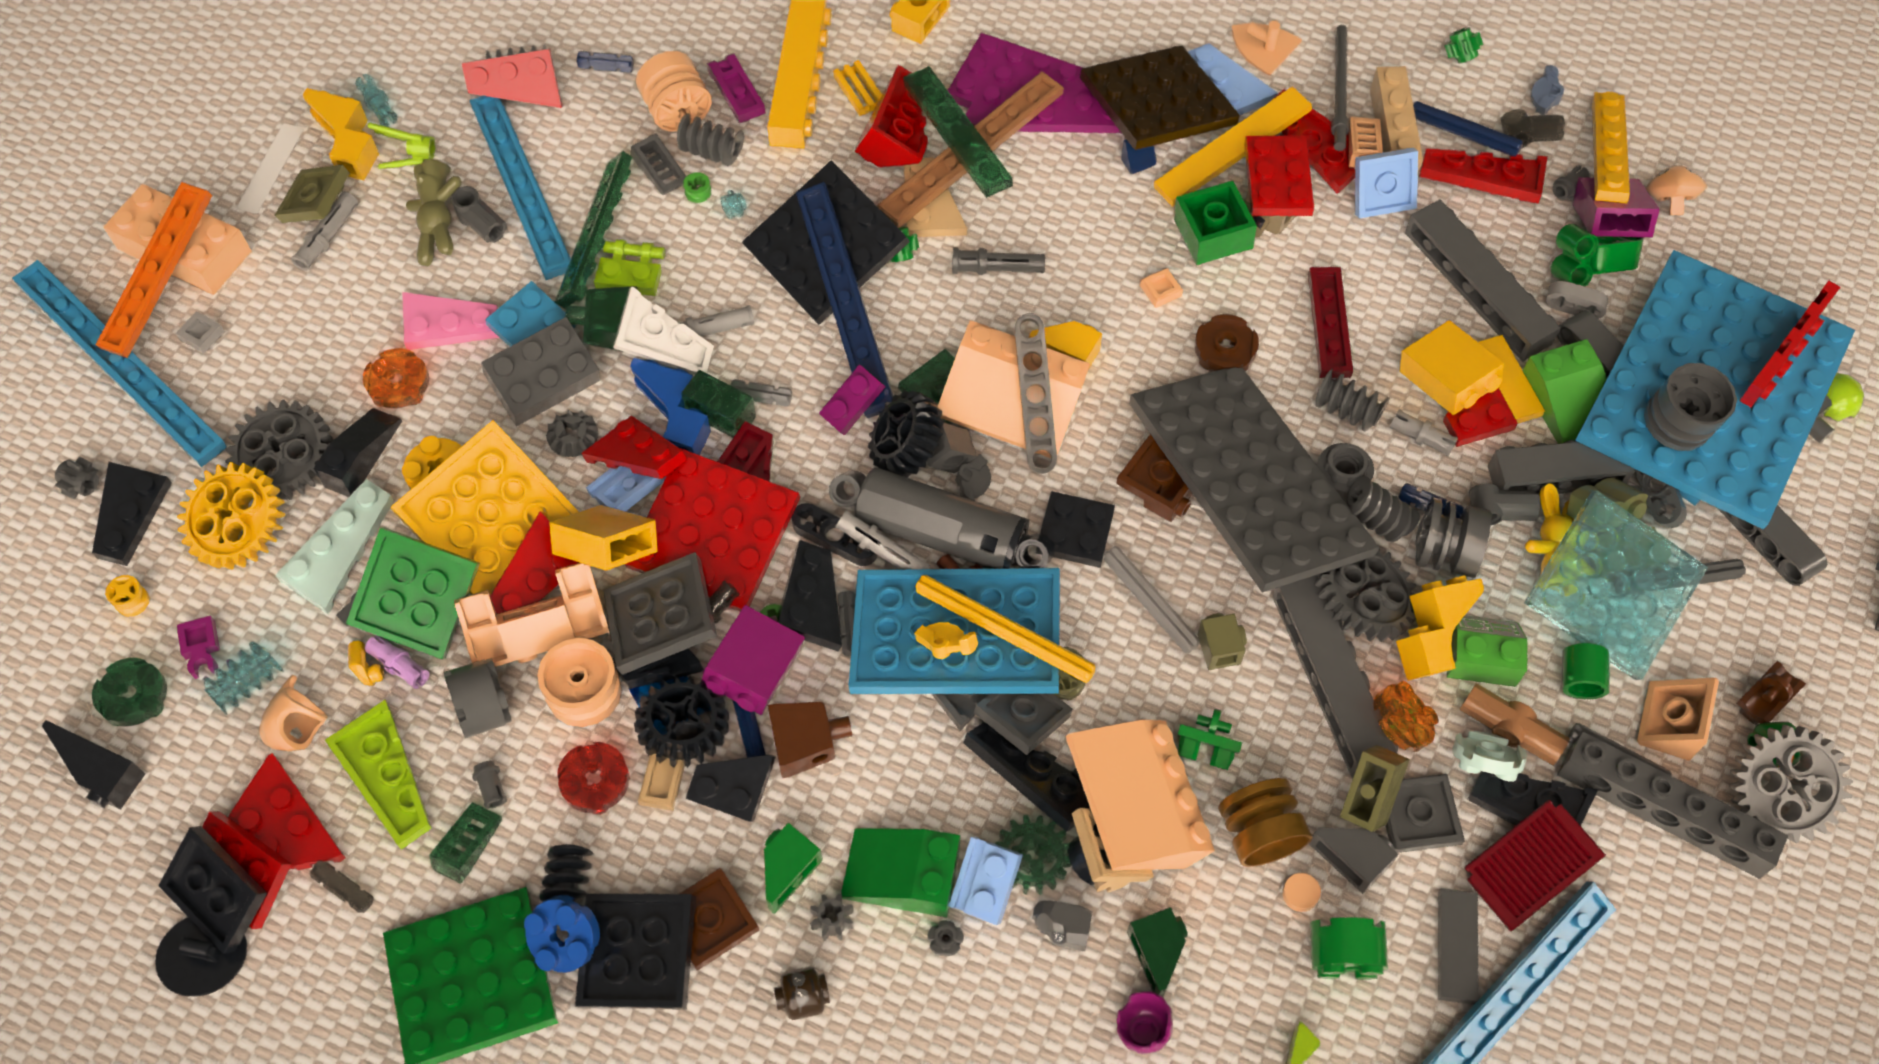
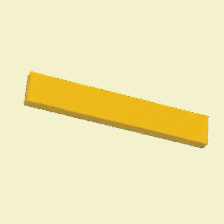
(1230, 146)

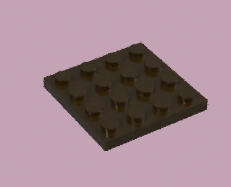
(1159, 97)

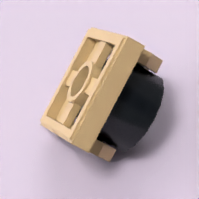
(1090, 858)

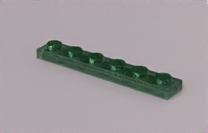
(958, 132)
(591, 237)

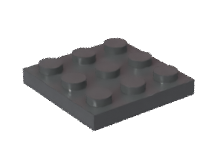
(659, 613)

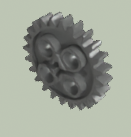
(282, 448)
(1375, 610)

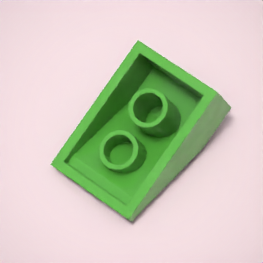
(1566, 386)

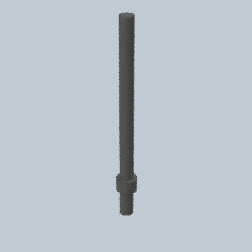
(1340, 122)

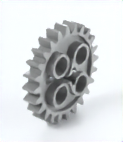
(1816, 764)

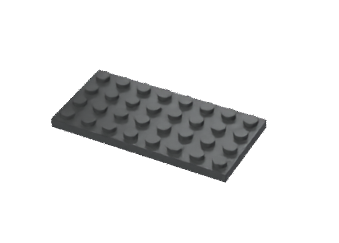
(1253, 478)

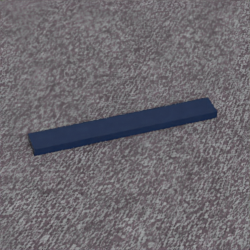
(843, 288)

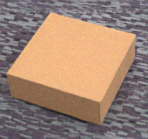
(1161, 287)

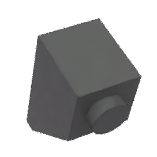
(1355, 854)

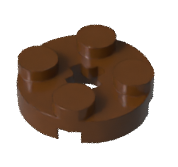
(1226, 327)

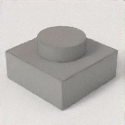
(200, 332)

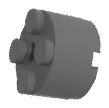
(477, 697)

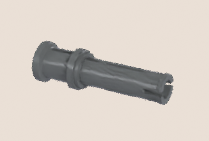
(983, 261)

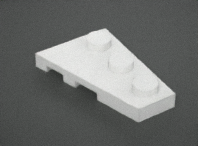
(658, 337)

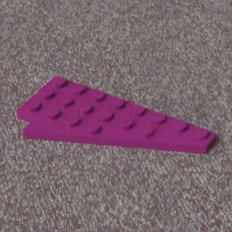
(1001, 68)

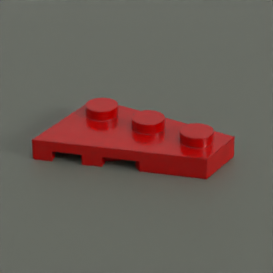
(637, 448)
(530, 571)

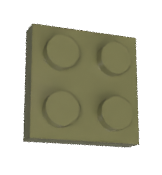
(312, 194)

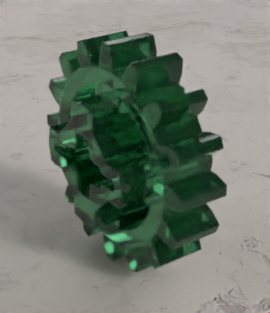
(1046, 851)

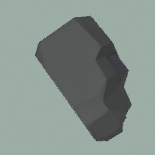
(1063, 923)

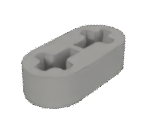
(1576, 298)

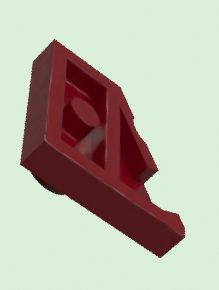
(750, 451)

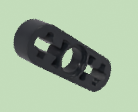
(826, 522)

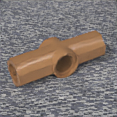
(1516, 723)

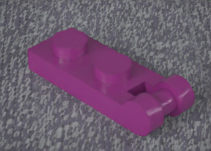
(736, 88)

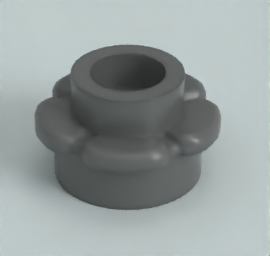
(949, 947)

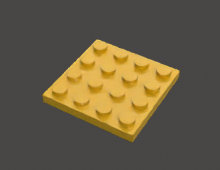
(482, 503)

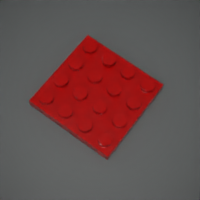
(724, 518)

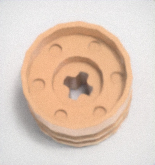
(672, 89)

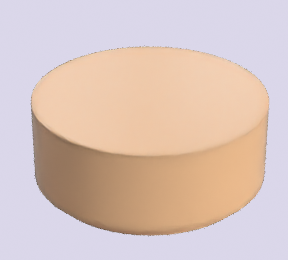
(1301, 892)

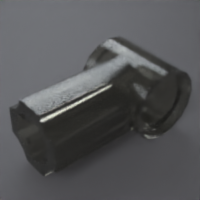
(1532, 128)

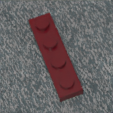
(1330, 321)

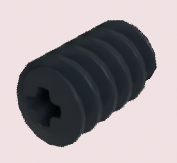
(565, 872)

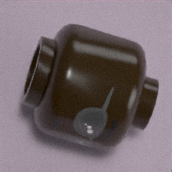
(802, 993)

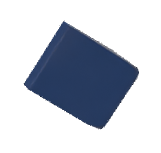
(1137, 159)

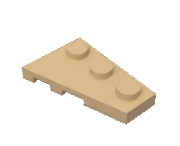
(938, 217)

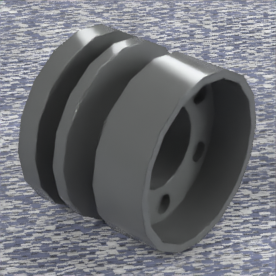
(1690, 406)
(1447, 536)

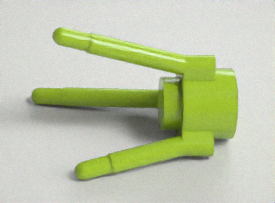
(417, 145)

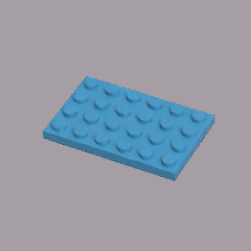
(890, 611)

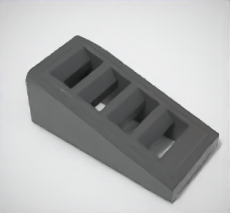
(651, 145)

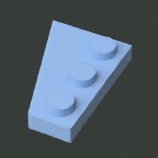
(1237, 84)

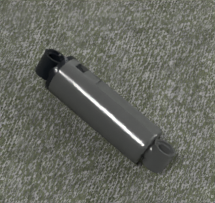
(941, 520)

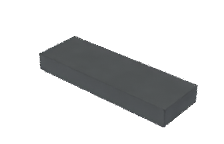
(1458, 946)

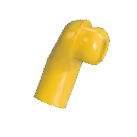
(357, 664)

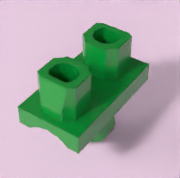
(1224, 747)

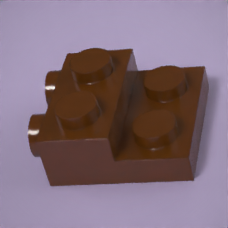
(1156, 482)

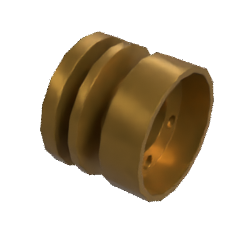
(1265, 822)

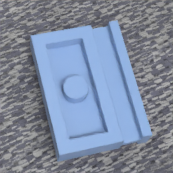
(622, 488)
(985, 880)

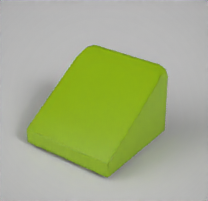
(1302, 1045)

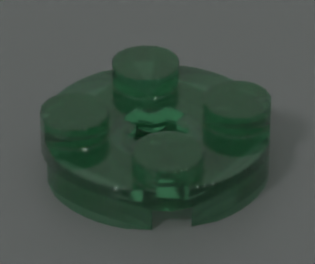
(140, 707)

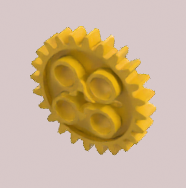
(231, 516)

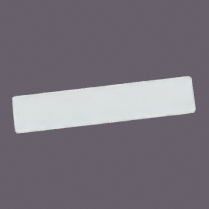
(270, 168)

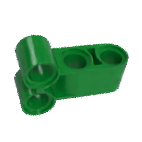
(1591, 255)

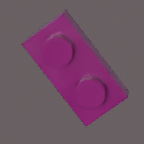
(852, 399)

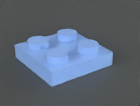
(1386, 182)

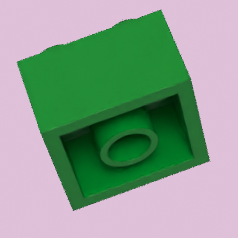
(1215, 222)

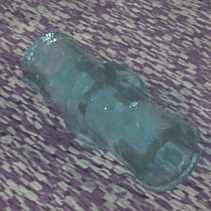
(376, 100)

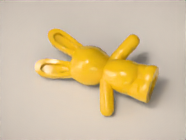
(1553, 527)

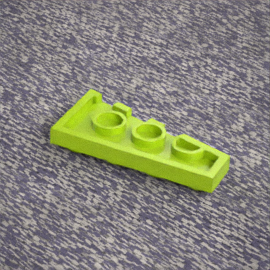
(381, 771)

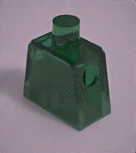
(600, 315)

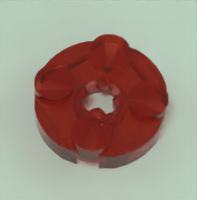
(598, 796)

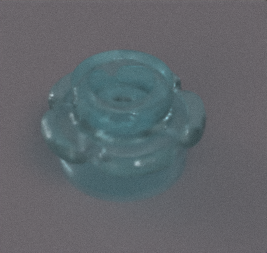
(733, 204)

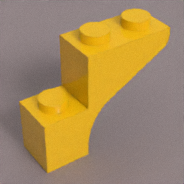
(344, 122)
(1437, 614)

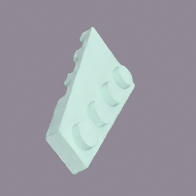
(328, 556)

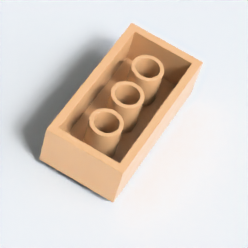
(210, 254)

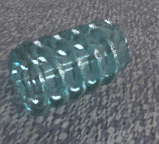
(240, 676)

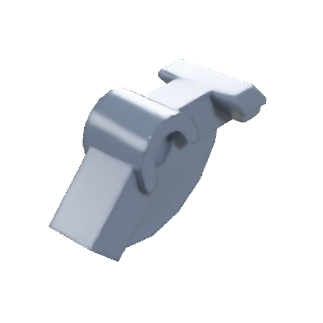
(1547, 90)

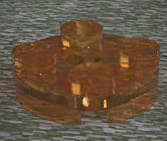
(402, 393)
(1405, 717)

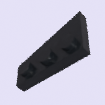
(126, 511)
(810, 597)

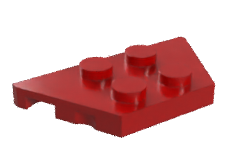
(283, 819)

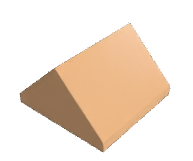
(1678, 716)

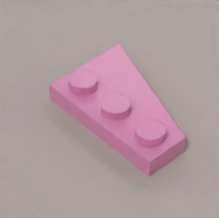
(444, 321)

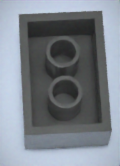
(540, 371)

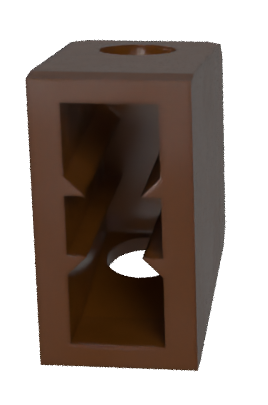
(805, 735)

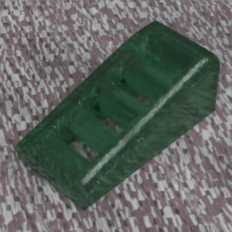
(454, 862)

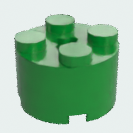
(1349, 946)

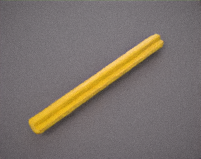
(1006, 628)

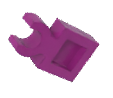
(197, 641)

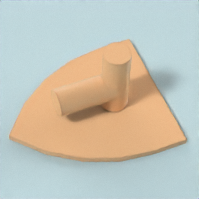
(1264, 44)

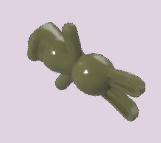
(432, 213)

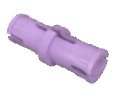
(397, 661)

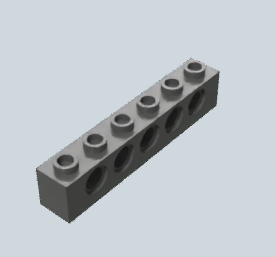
(1673, 805)

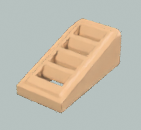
(1356, 126)

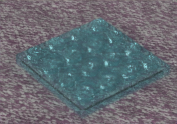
(1616, 584)

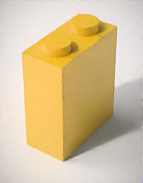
(1451, 367)
(603, 537)

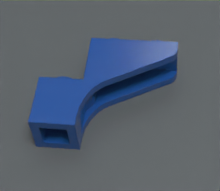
(663, 387)

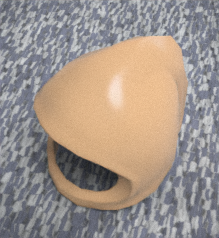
(288, 711)

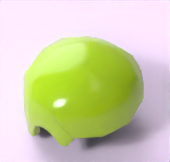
(1845, 396)

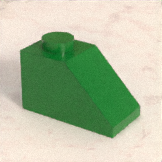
(788, 863)

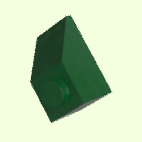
(1158, 945)

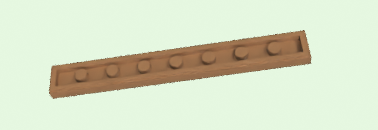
(947, 169)

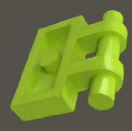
(626, 273)

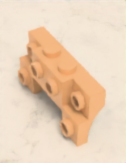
(535, 627)

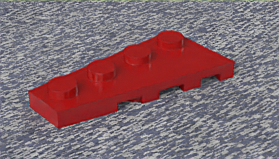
(1501, 176)

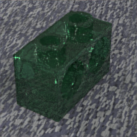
(722, 403)

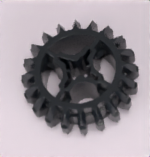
(906, 433)
(684, 739)

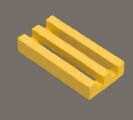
(867, 81)

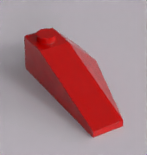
(895, 127)

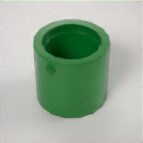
(1585, 671)

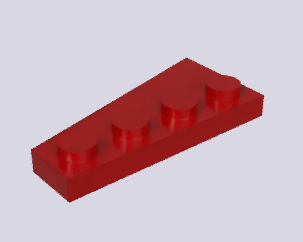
(1328, 162)
(1792, 345)

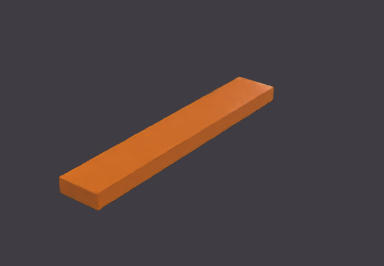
(154, 270)

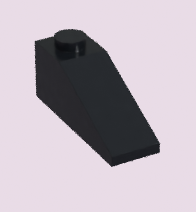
(356, 451)
(97, 770)

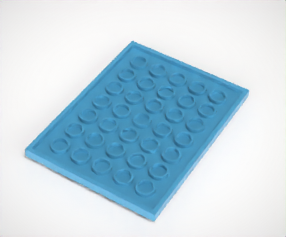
(1736, 328)

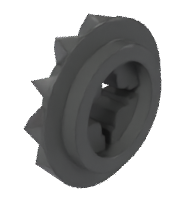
(566, 444)

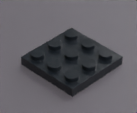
(640, 952)

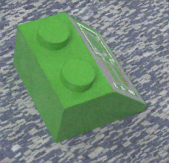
(1489, 651)

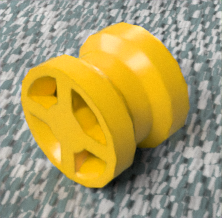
(123, 587)

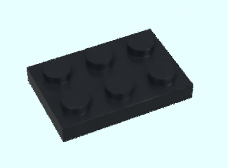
(212, 889)

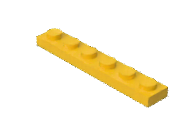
(1610, 148)

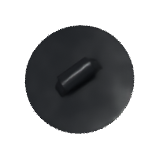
(192, 963)

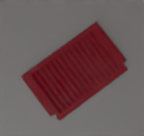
(1532, 864)

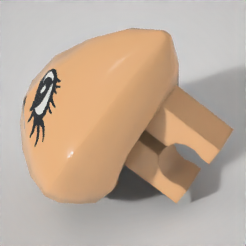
(1676, 184)

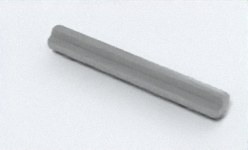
(1151, 600)

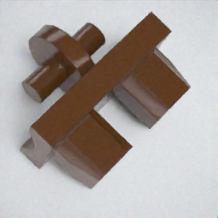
(1769, 694)

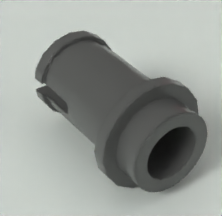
(1566, 186)
(489, 783)

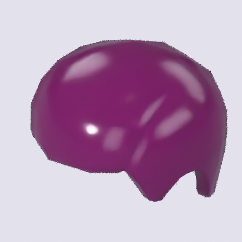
(1145, 1022)

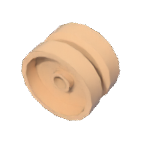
(579, 682)

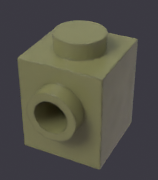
(1222, 641)

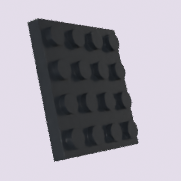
(787, 251)

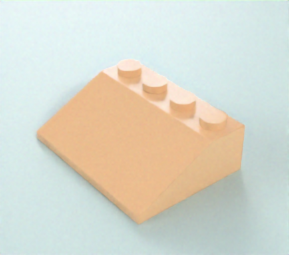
(986, 388)
(1140, 796)

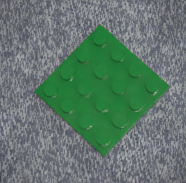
(467, 980)

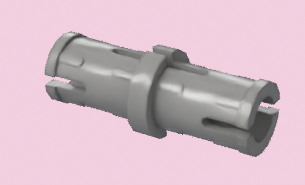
(1423, 432)

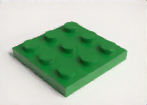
(412, 593)

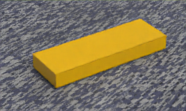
(1515, 385)

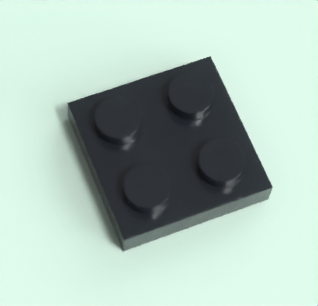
(1077, 528)

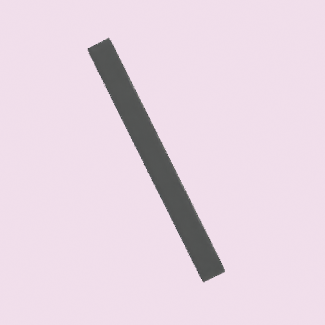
(1782, 539)

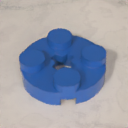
(542, 939)

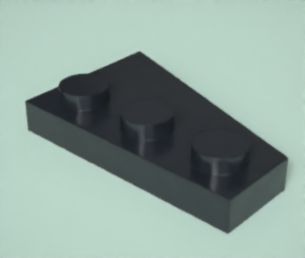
(1521, 797)

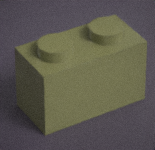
(1374, 788)

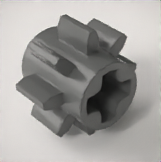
(76, 477)
(839, 911)

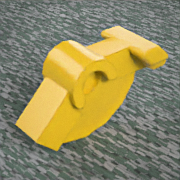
(945, 639)

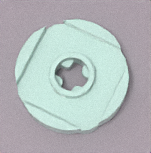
(1489, 754)

